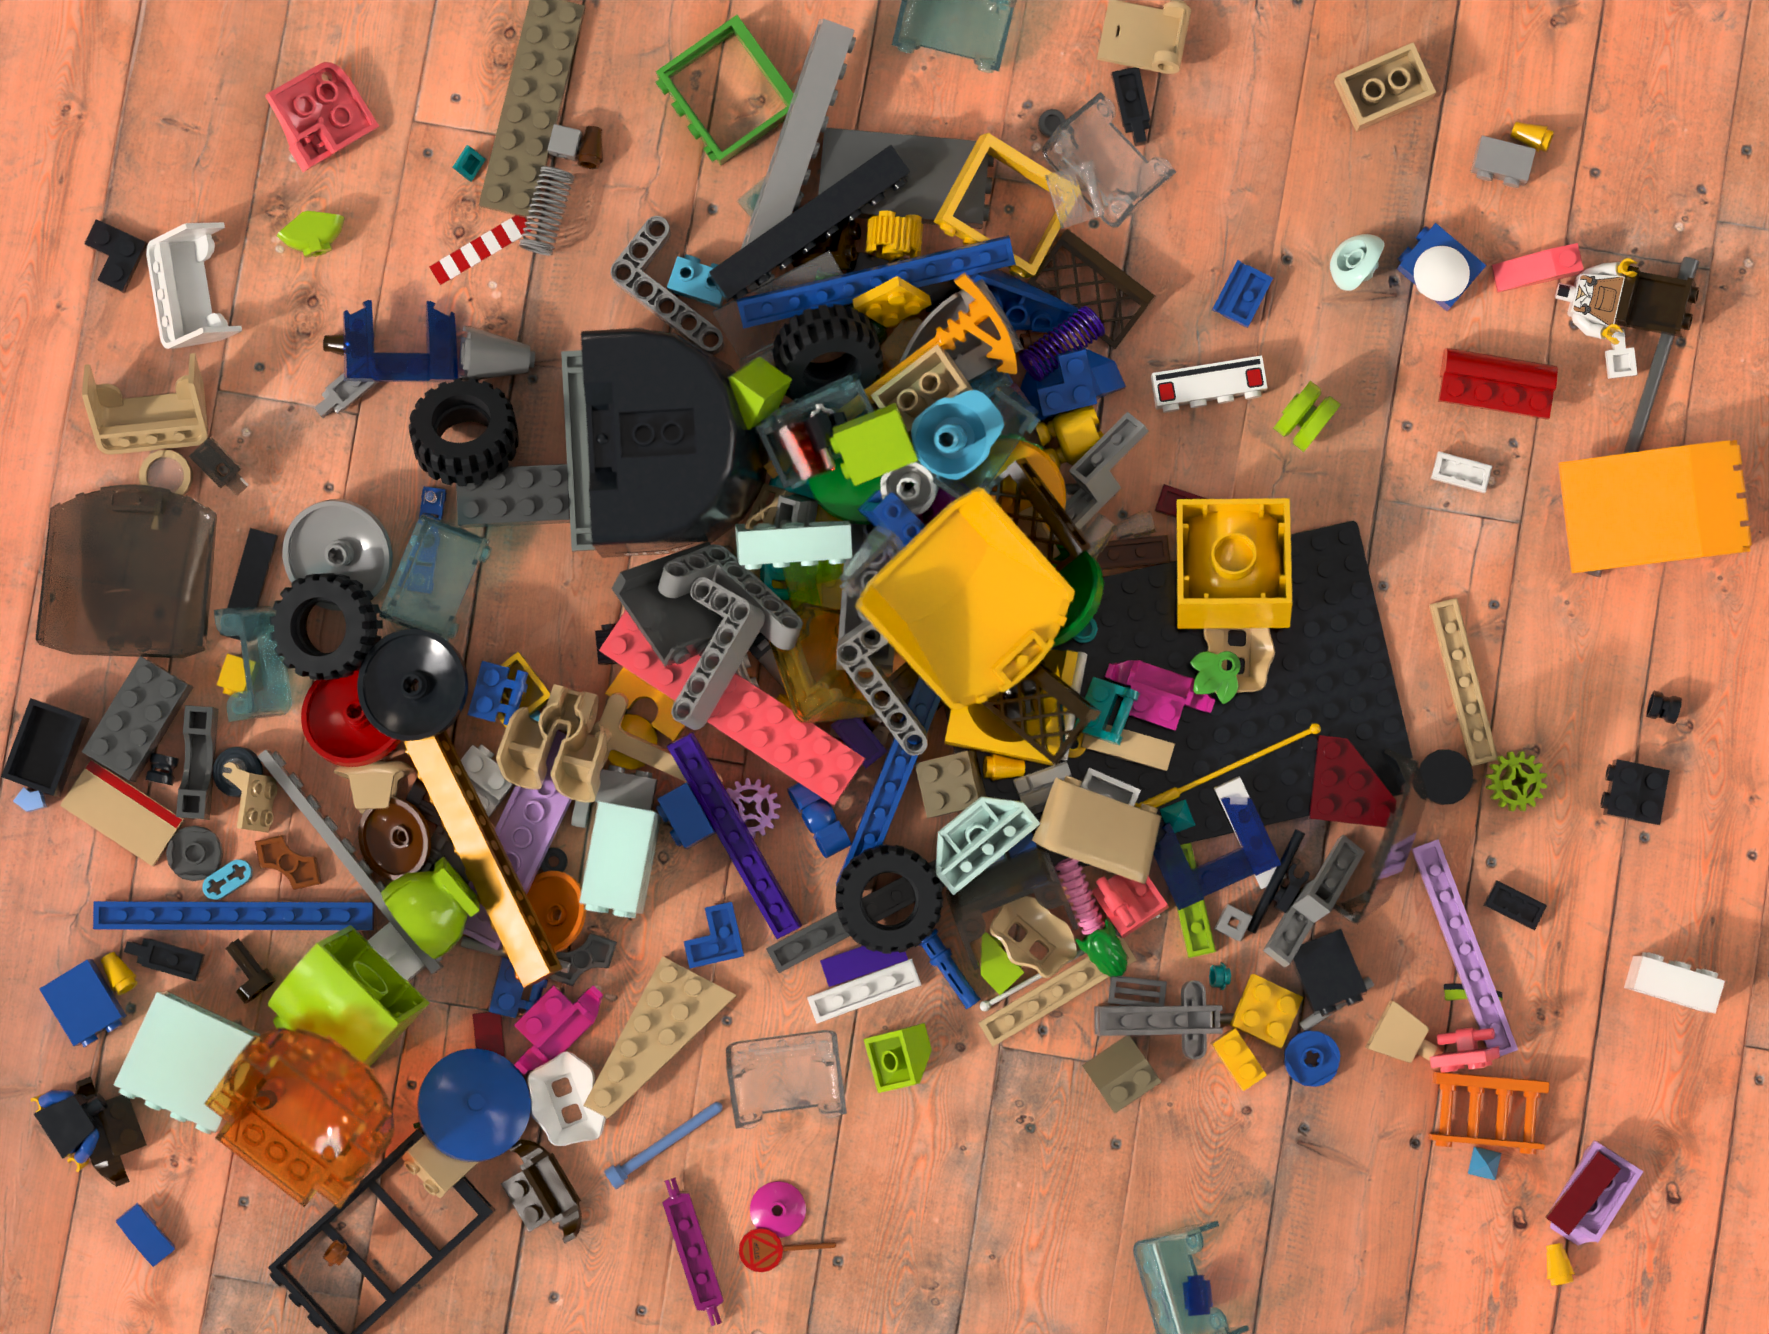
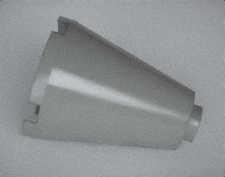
(492, 356)

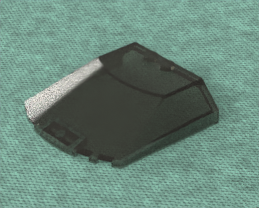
(127, 574)
(1394, 844)

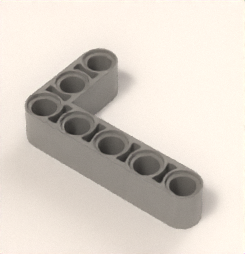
(660, 294)
(722, 567)
(722, 655)
(877, 682)

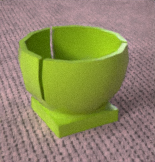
(432, 907)

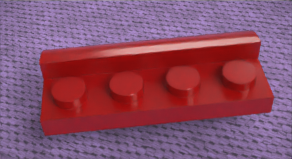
(1497, 383)

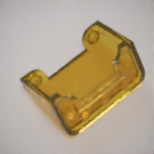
(810, 673)

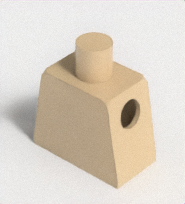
(1400, 1035)

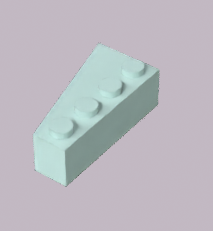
(793, 544)

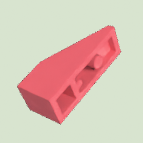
(1538, 268)

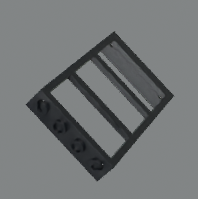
(317, 1314)

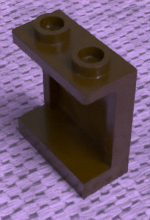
(1657, 303)

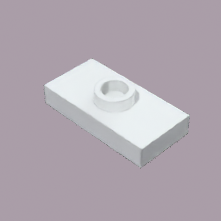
(1461, 472)

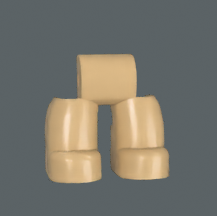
(580, 756)

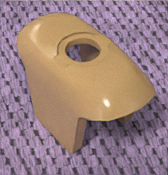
(374, 783)

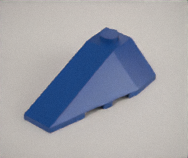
(1025, 304)

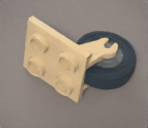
(240, 774)

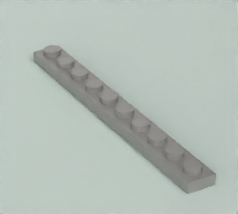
(342, 848)

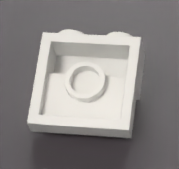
(486, 777)

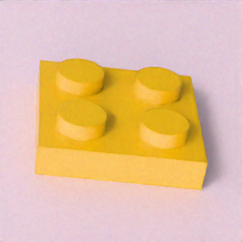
(892, 302)
(1266, 1011)

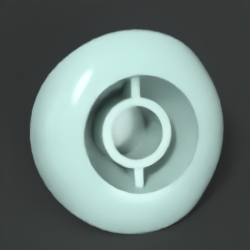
(1355, 260)

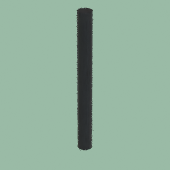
(1275, 880)

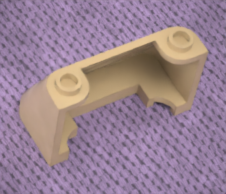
(1098, 830)

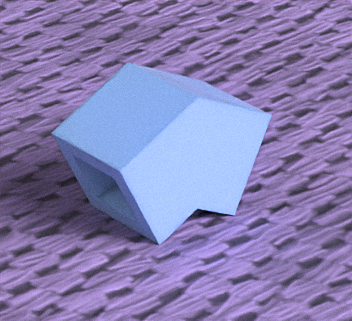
(30, 800)

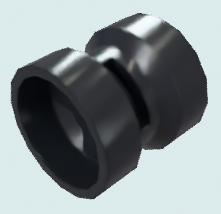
(1664, 707)
(162, 762)

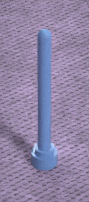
(618, 1174)

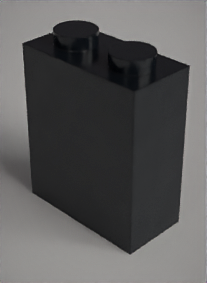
(1328, 973)

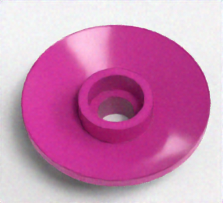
(778, 1194)

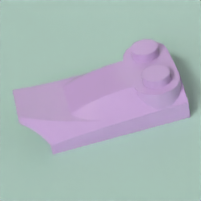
(1609, 1202)

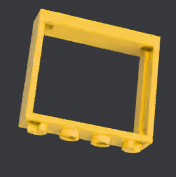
(1020, 163)

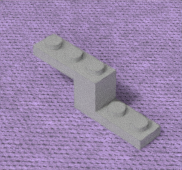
(1094, 468)
(1314, 901)

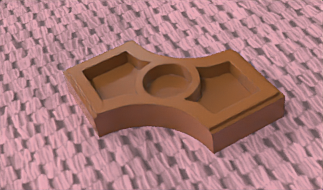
(298, 869)

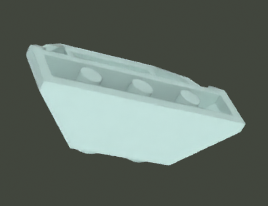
(980, 838)

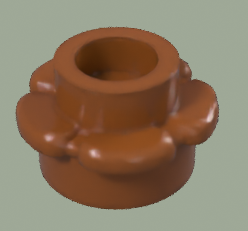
(336, 1253)

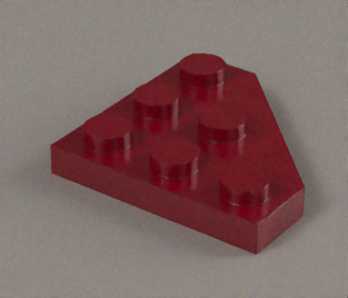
(1347, 787)

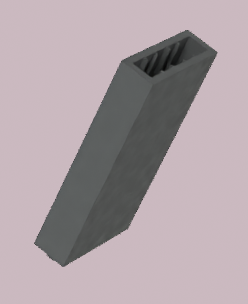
(932, 167)

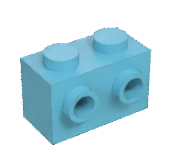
(692, 281)

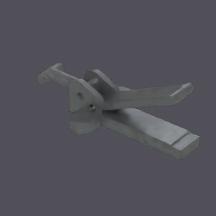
(1191, 1019)

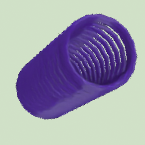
(1025, 356)

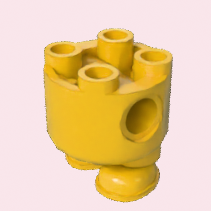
(1074, 433)

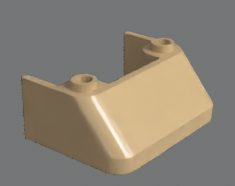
(147, 421)

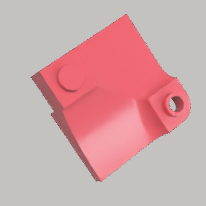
(320, 114)

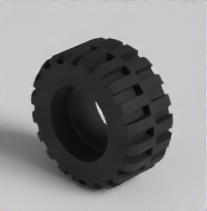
(823, 332)
(469, 460)
(291, 625)
(889, 937)

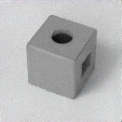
(564, 142)
(1244, 921)

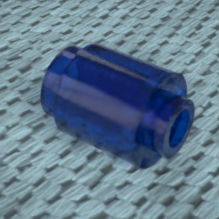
(1197, 1295)

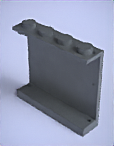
(671, 626)

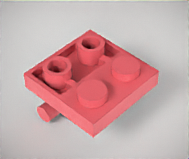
(1128, 902)
(1467, 1050)

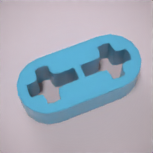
(224, 873)

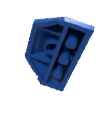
(1104, 375)

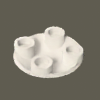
(1441, 273)

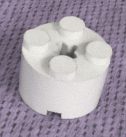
(916, 498)

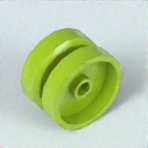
(1306, 416)

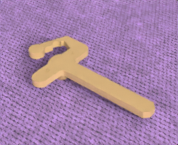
(631, 744)

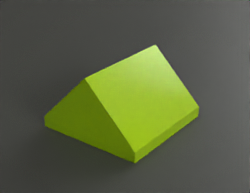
(758, 390)

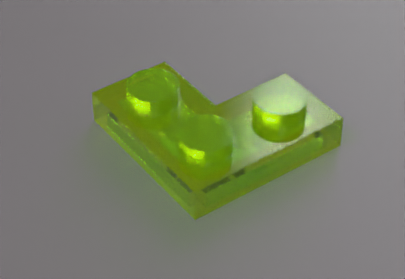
(802, 581)

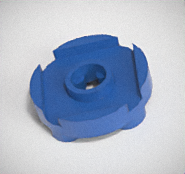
(1327, 1062)

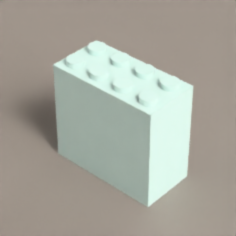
(620, 860)
(181, 1059)

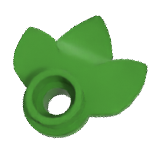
(1214, 677)

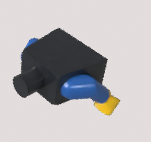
(71, 1123)

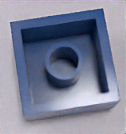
(686, 817)

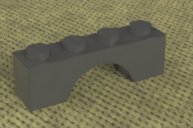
(200, 747)

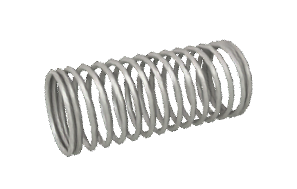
(538, 246)

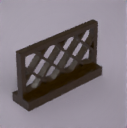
(1107, 270)
(1046, 506)
(1064, 696)

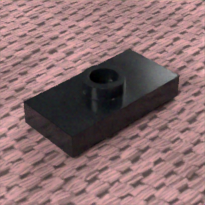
(1515, 905)

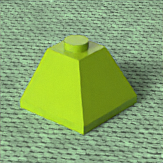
(898, 1057)

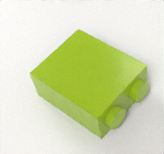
(873, 444)

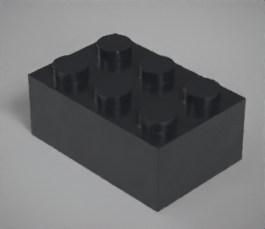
(45, 747)

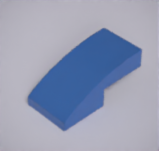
(145, 1235)

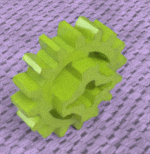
(1515, 770)

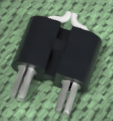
(820, 430)

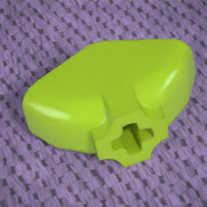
(312, 232)

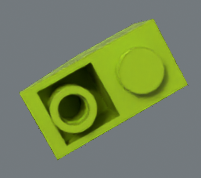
(996, 966)

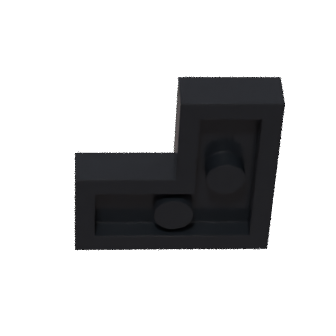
(122, 250)

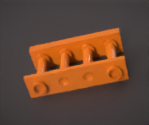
(1504, 1089)

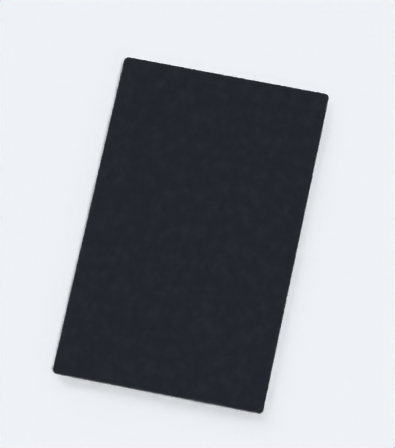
(1323, 672)

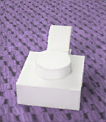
(1620, 360)

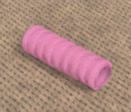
(1080, 895)

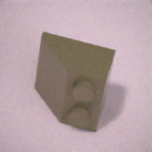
(1121, 1073)

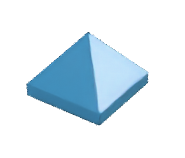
(1484, 1163)

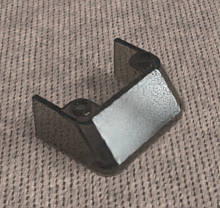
(1001, 884)

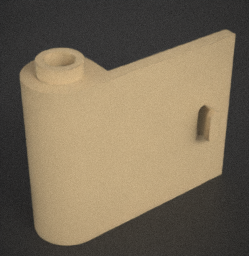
(1146, 37)

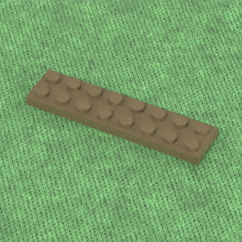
(531, 105)

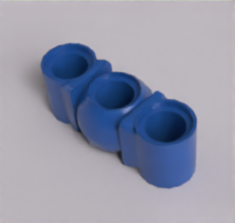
(820, 820)

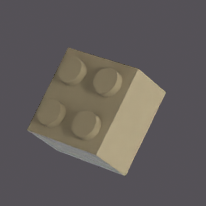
(950, 783)

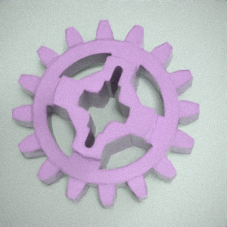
(759, 798)

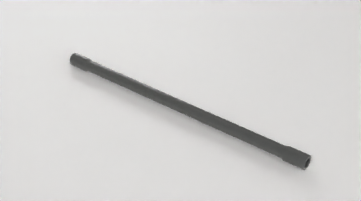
(1688, 269)

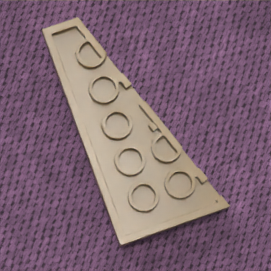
(663, 1022)

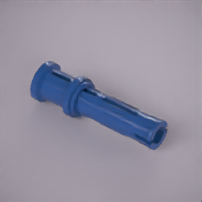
(941, 957)

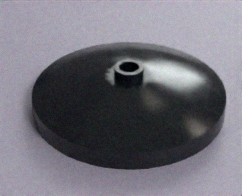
(389, 680)

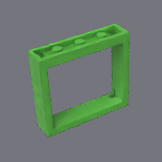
(731, 27)

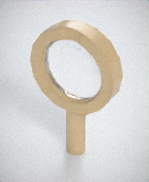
(166, 470)

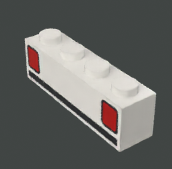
(1209, 382)

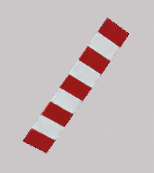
(479, 249)

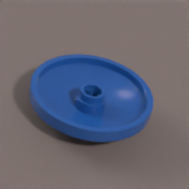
(474, 1105)

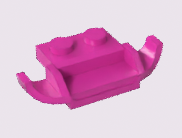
(1160, 690)
(555, 1025)

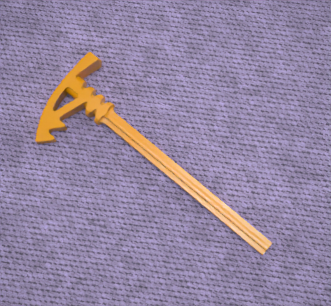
(979, 310)

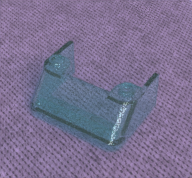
(1018, 418)
(1163, 1266)

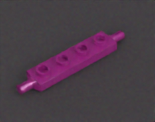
(693, 1251)

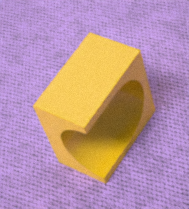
(1233, 563)
(981, 730)

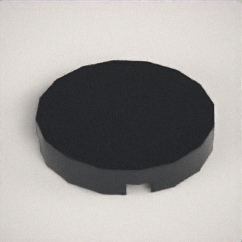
(1446, 776)

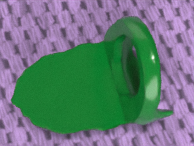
(1105, 950)

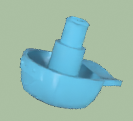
(956, 433)

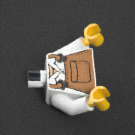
(1596, 298)

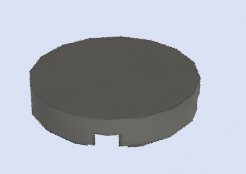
(194, 853)

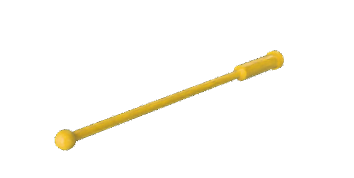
(1175, 792)

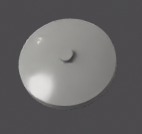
(338, 539)

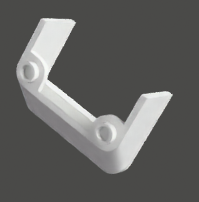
(182, 286)

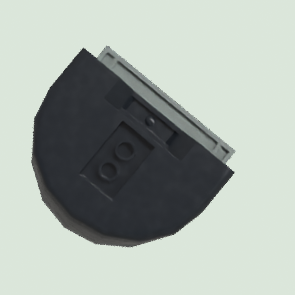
(654, 444)

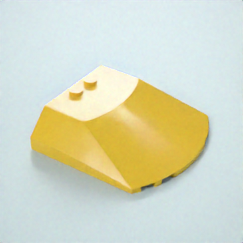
(969, 602)

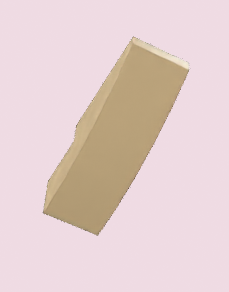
(1134, 748)

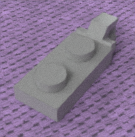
(341, 395)

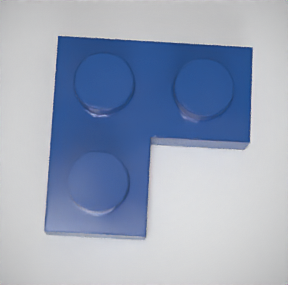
(1074, 391)
(722, 943)

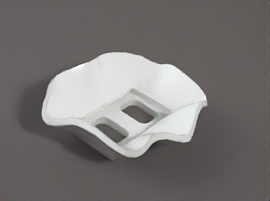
(547, 1107)

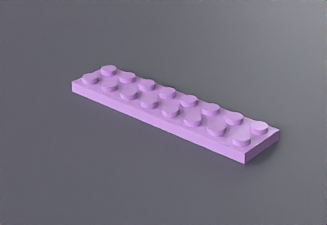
(526, 835)

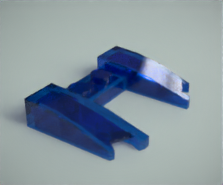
(364, 365)
(1253, 857)

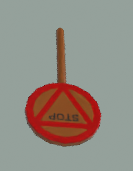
(763, 1249)

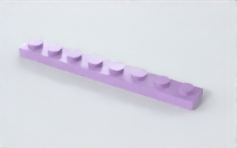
(1463, 945)

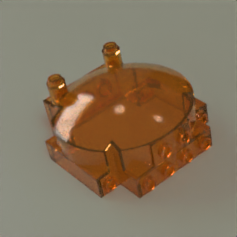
(303, 1114)

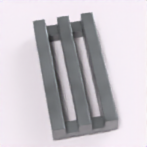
(1113, 989)

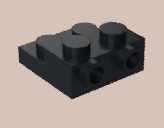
(1635, 792)

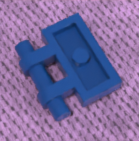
(490, 690)
(508, 992)

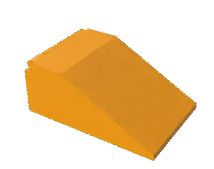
(1654, 506)

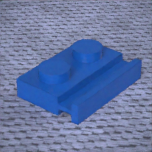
(1242, 294)

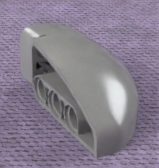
(970, 355)

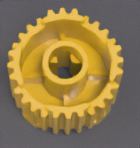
(894, 236)

